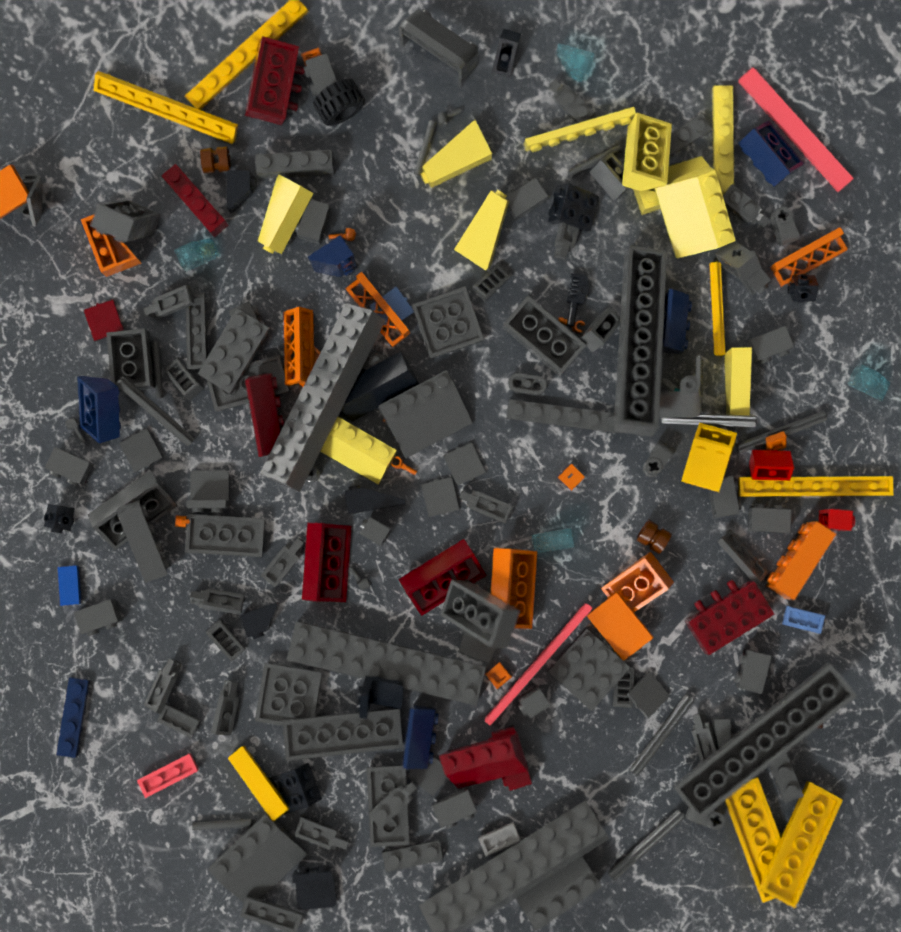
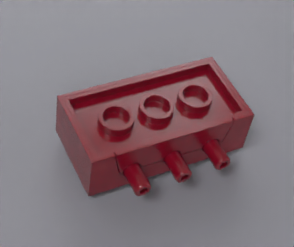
(273, 81)
(728, 616)

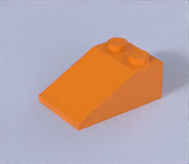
(640, 582)

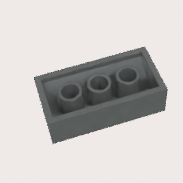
(146, 489)

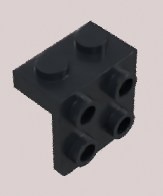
(573, 207)
(379, 692)
(297, 787)
(315, 887)

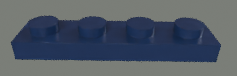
(73, 717)

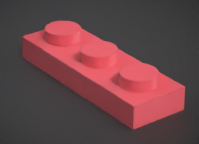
(168, 775)

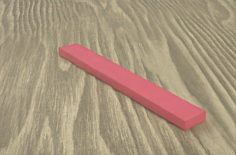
(795, 129)
(537, 664)

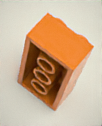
(800, 560)
(515, 582)

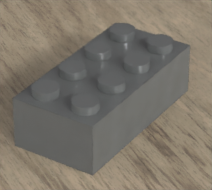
(125, 220)
(543, 336)
(479, 613)

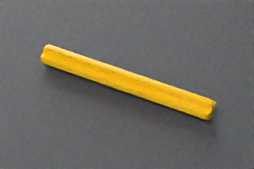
(717, 308)

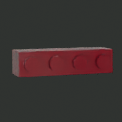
(195, 200)

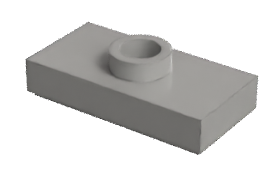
(499, 838)

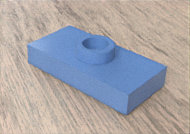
(803, 619)

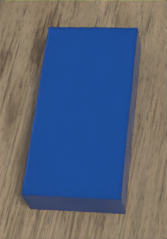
(69, 585)

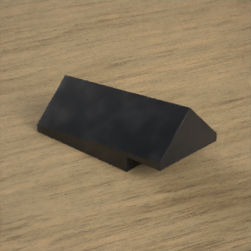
(379, 385)

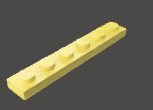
(573, 131)
(723, 136)

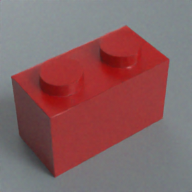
(771, 465)
(837, 519)

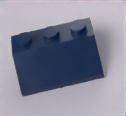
(770, 153)
(333, 259)
(676, 322)
(99, 408)
(420, 737)

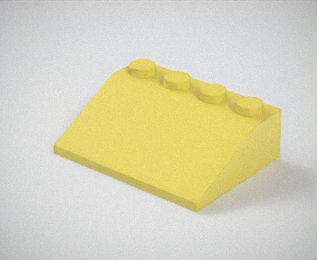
(695, 213)

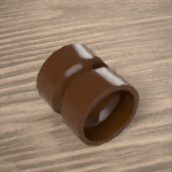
(208, 159)
(653, 536)

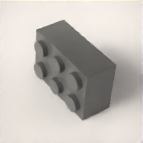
(131, 357)

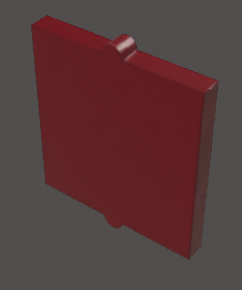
(103, 319)

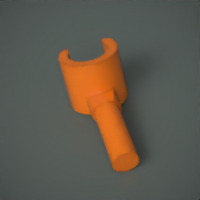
(349, 235)
(575, 325)
(404, 466)
(181, 521)

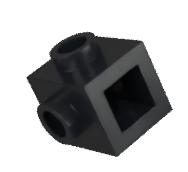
(803, 288)
(59, 518)

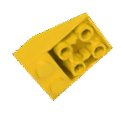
(709, 457)

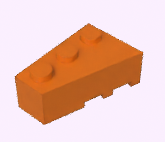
(109, 253)

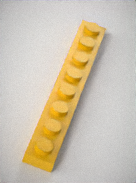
(245, 54)
(165, 107)
(817, 486)

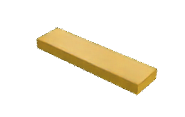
(258, 783)

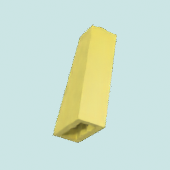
(458, 156)
(283, 214)
(483, 232)
(738, 381)

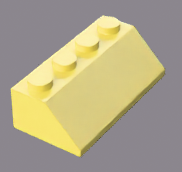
(646, 153)
(647, 198)
(358, 450)

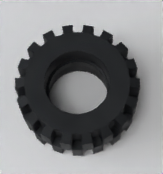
(339, 102)

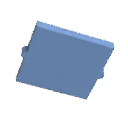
(397, 303)

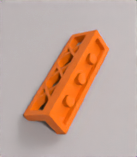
(809, 249)
(386, 309)
(302, 345)

